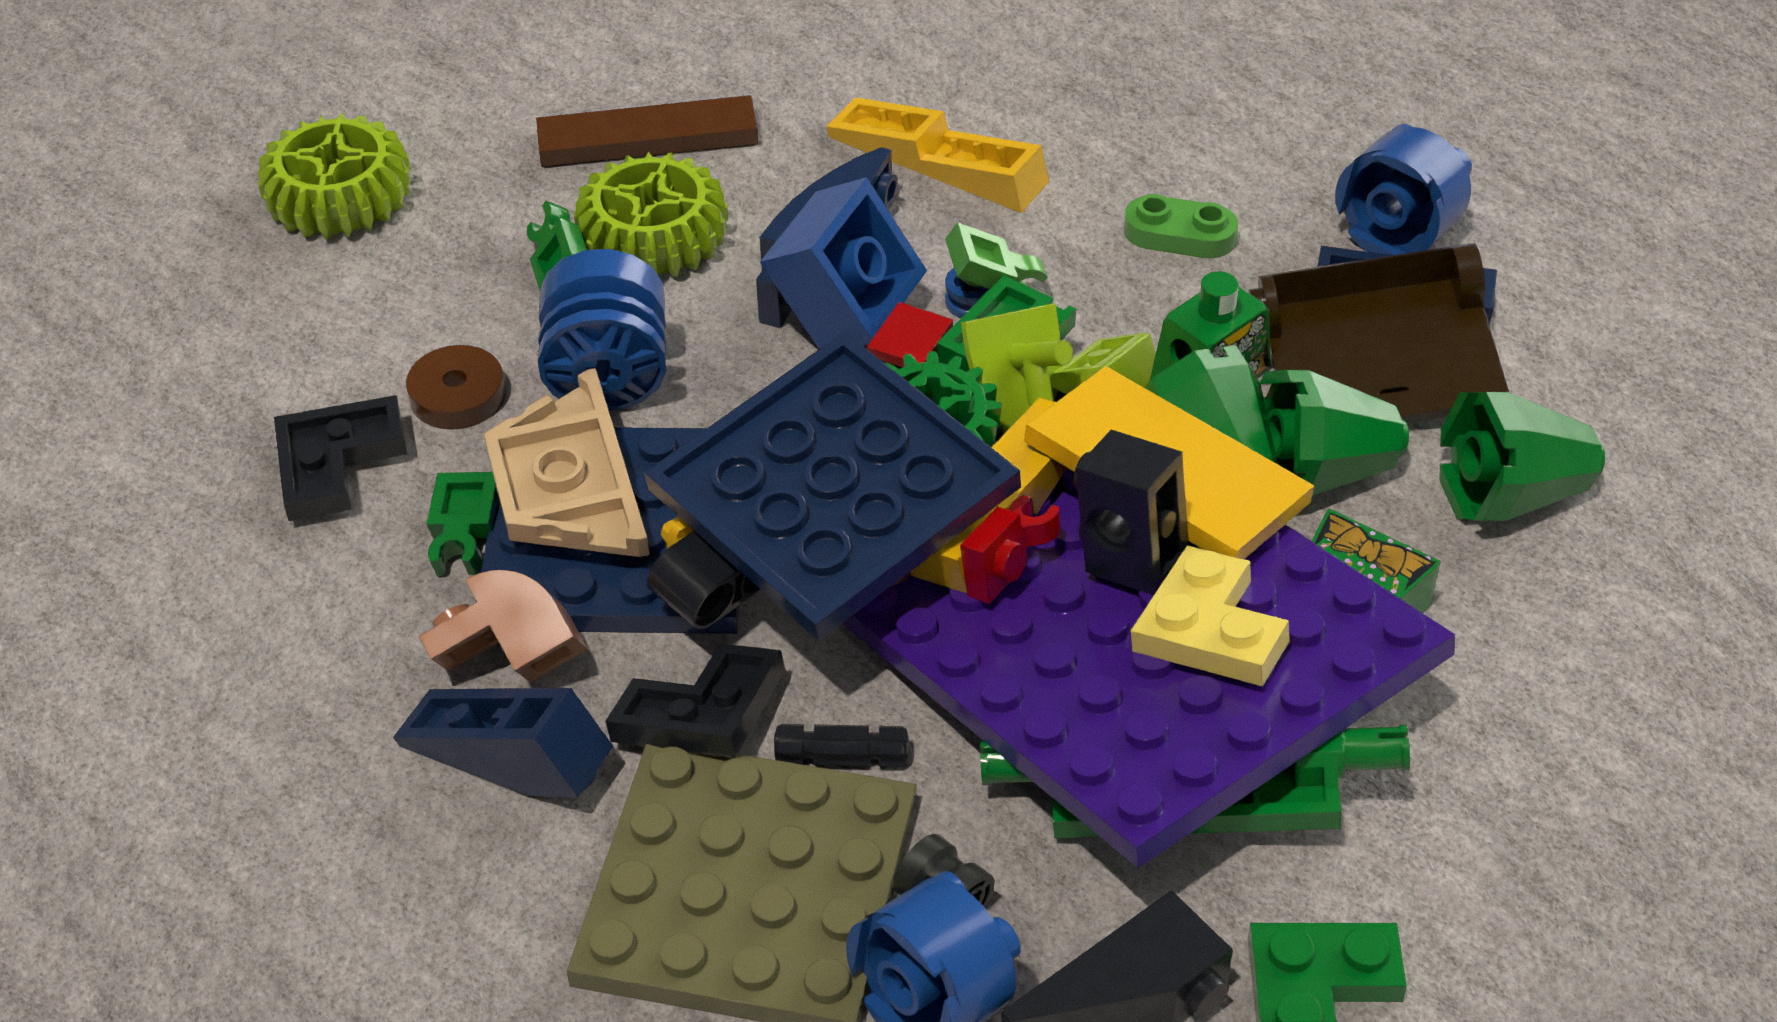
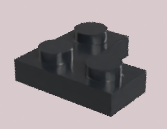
(320, 444)
(705, 716)

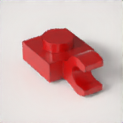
(997, 547)

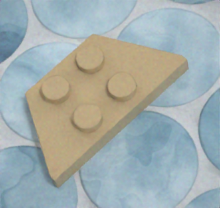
(566, 475)

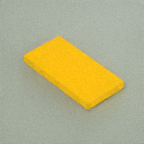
(1230, 490)

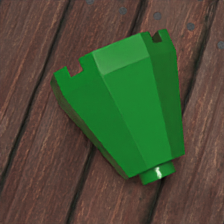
(1221, 395)
(1330, 429)
(1514, 456)

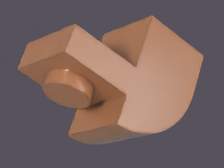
(508, 611)

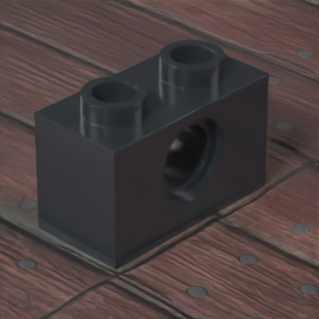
(1131, 510)

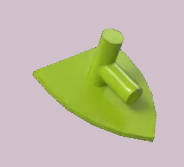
(1018, 356)

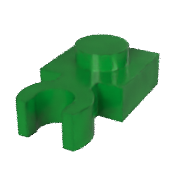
(555, 240)
(459, 513)

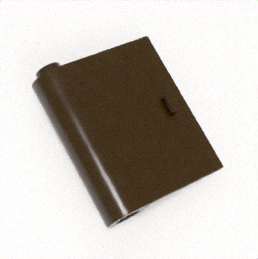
(1389, 327)

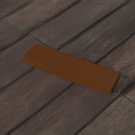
(646, 129)

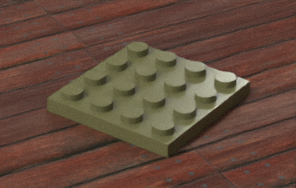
(742, 886)

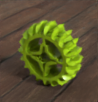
(334, 176)
(655, 211)

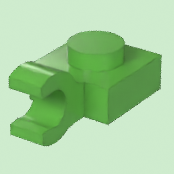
(984, 258)

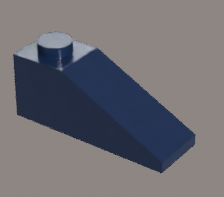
(510, 736)

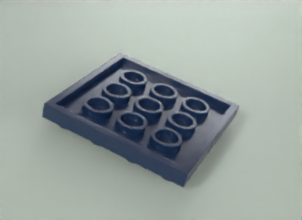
(832, 483)
(606, 588)

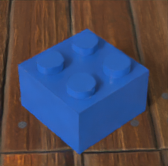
(843, 263)

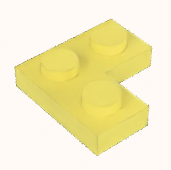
(1198, 623)

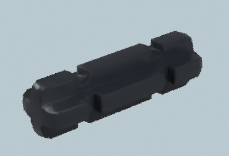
(842, 745)

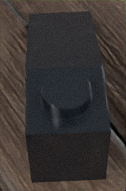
(1147, 970)

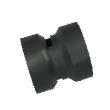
(935, 855)

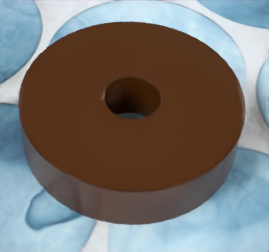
(456, 387)

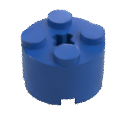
(1404, 191)
(935, 956)

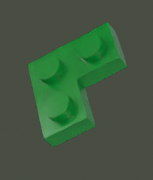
(1309, 966)

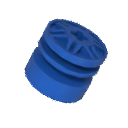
(604, 315)

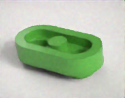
(1180, 226)

